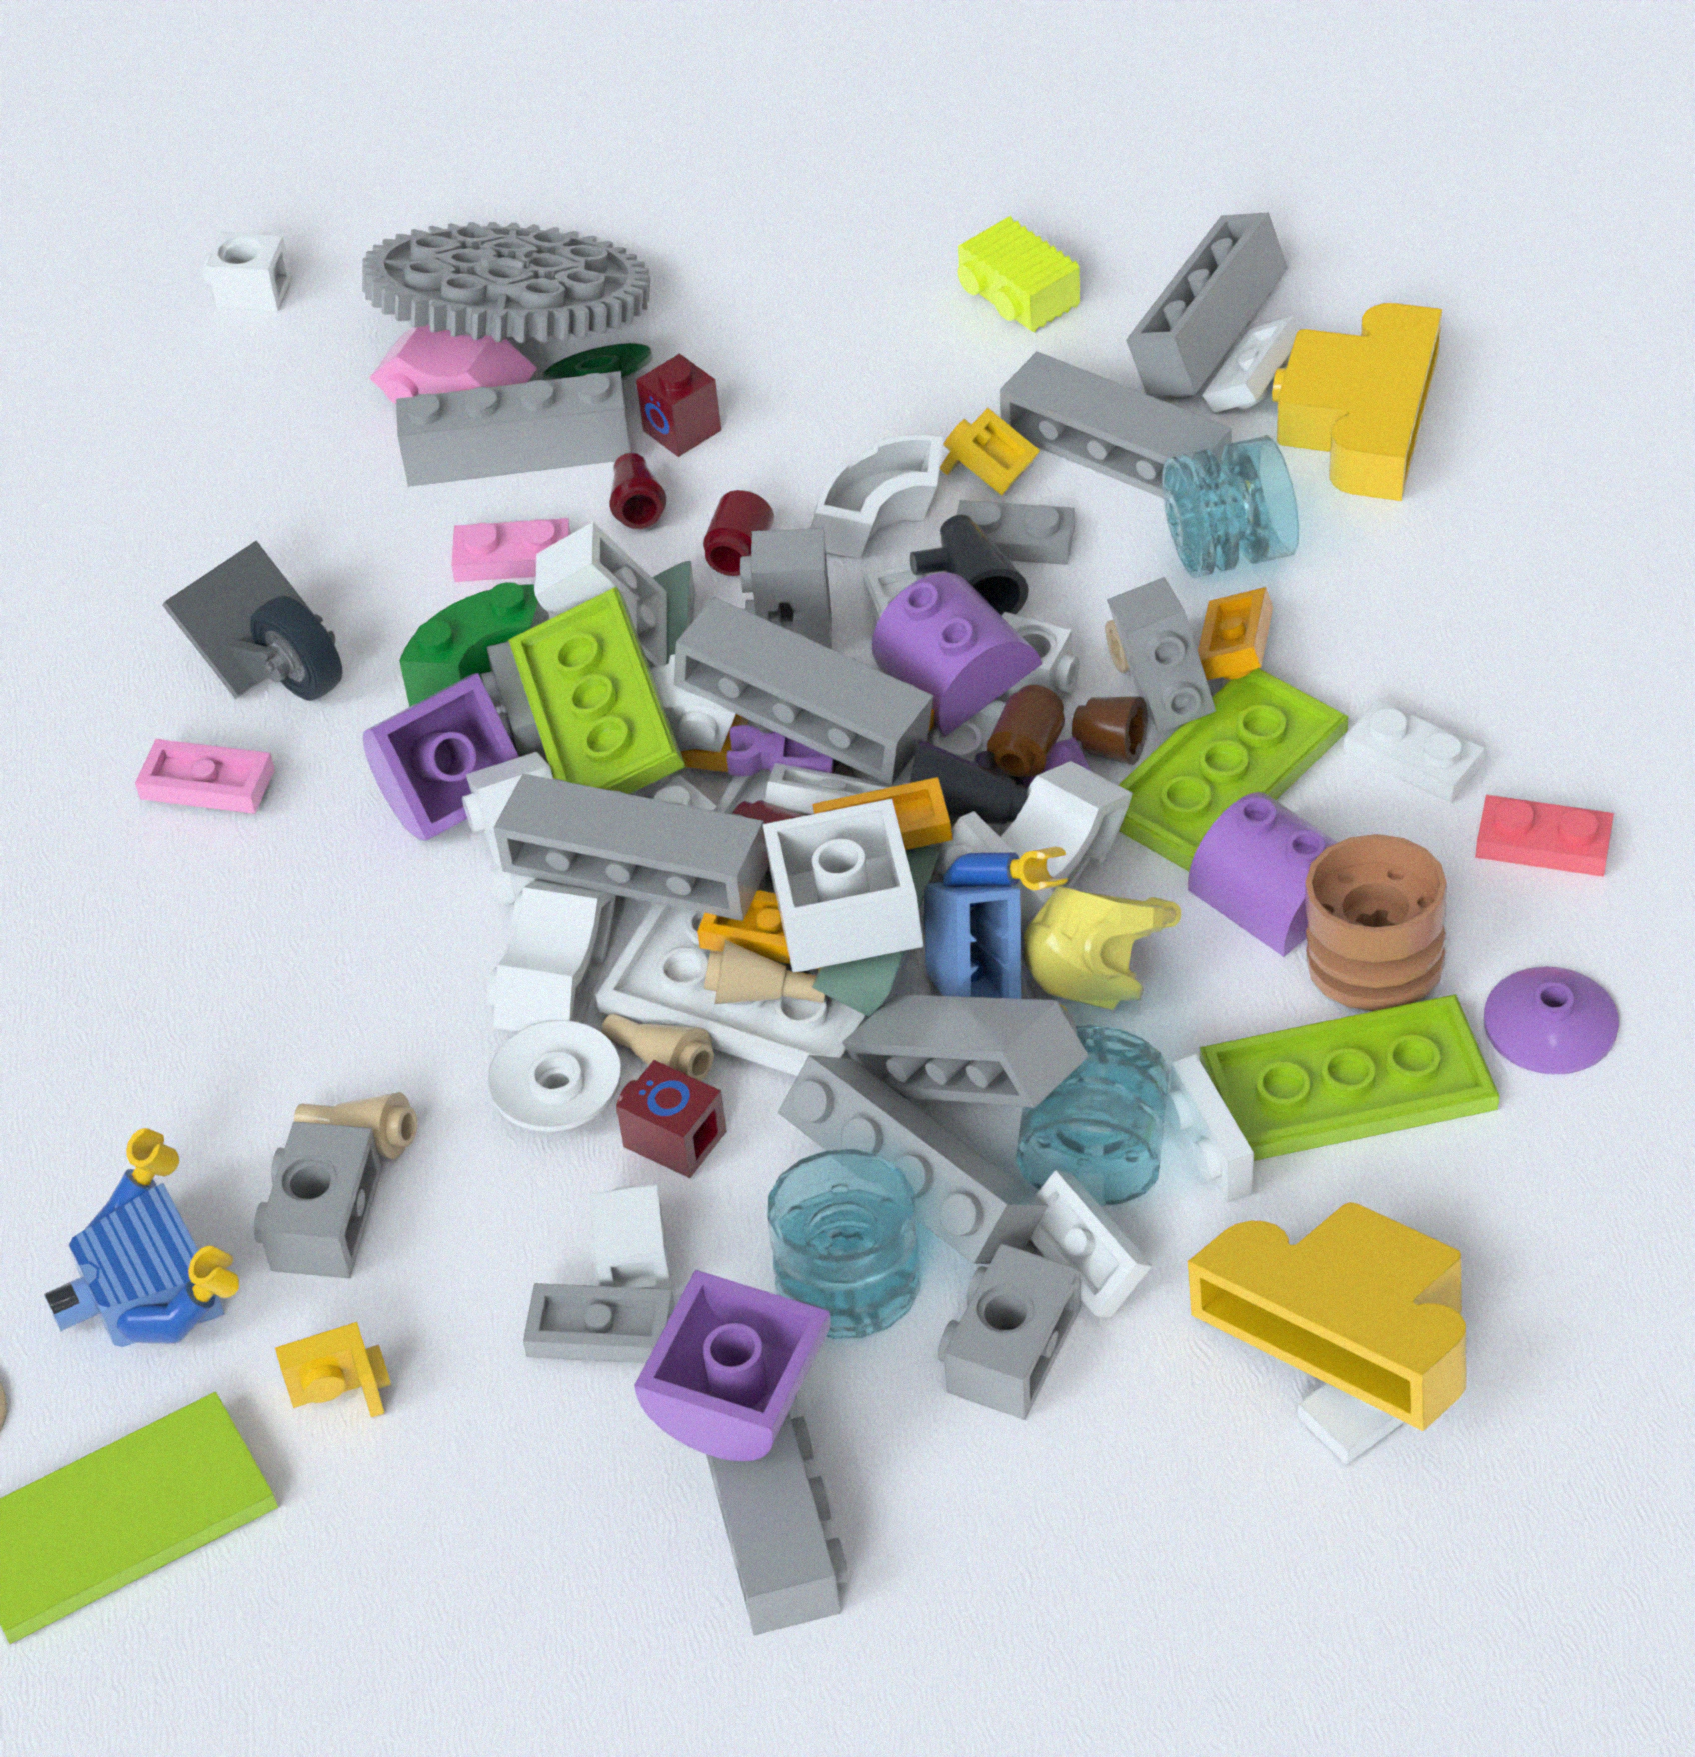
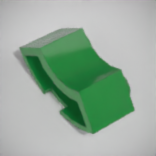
(457, 637)

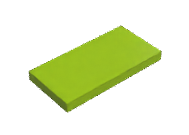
(596, 698)
(1253, 743)
(1352, 1077)
(124, 1514)

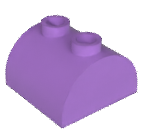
(951, 646)
(429, 749)
(1257, 868)
(730, 1366)

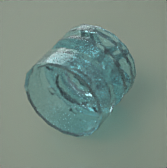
(1230, 506)
(1101, 1119)
(846, 1239)

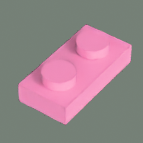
(503, 548)
(205, 776)

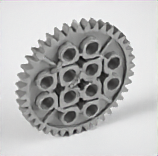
(505, 281)

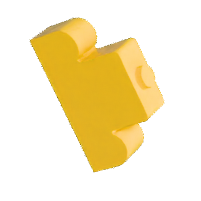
(1361, 396)
(1347, 1304)

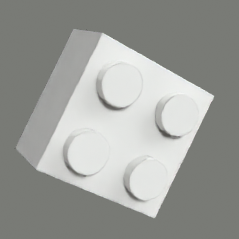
(843, 885)

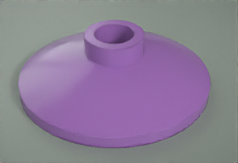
(1551, 1020)

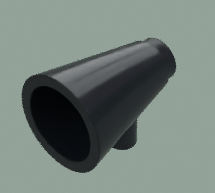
(976, 559)
(969, 784)

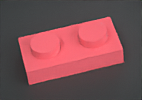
(1544, 835)

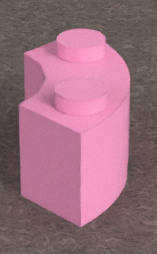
(442, 363)

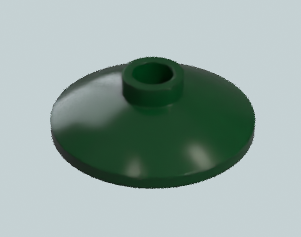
(626, 358)

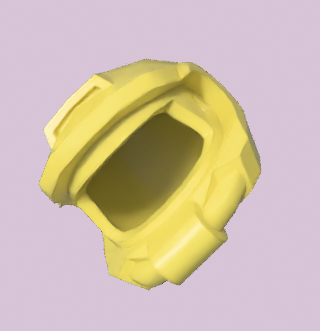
(1084, 944)

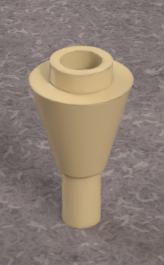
(749, 977)
(675, 1046)
(388, 1116)

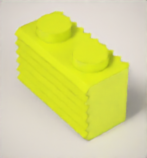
(1019, 274)

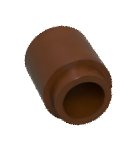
(1027, 731)

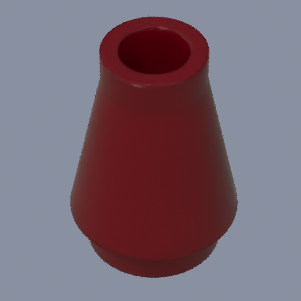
(635, 493)

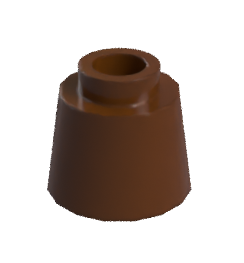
(1112, 727)

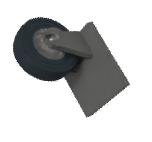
(256, 628)

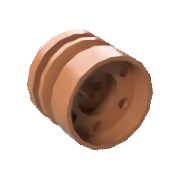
(1375, 922)

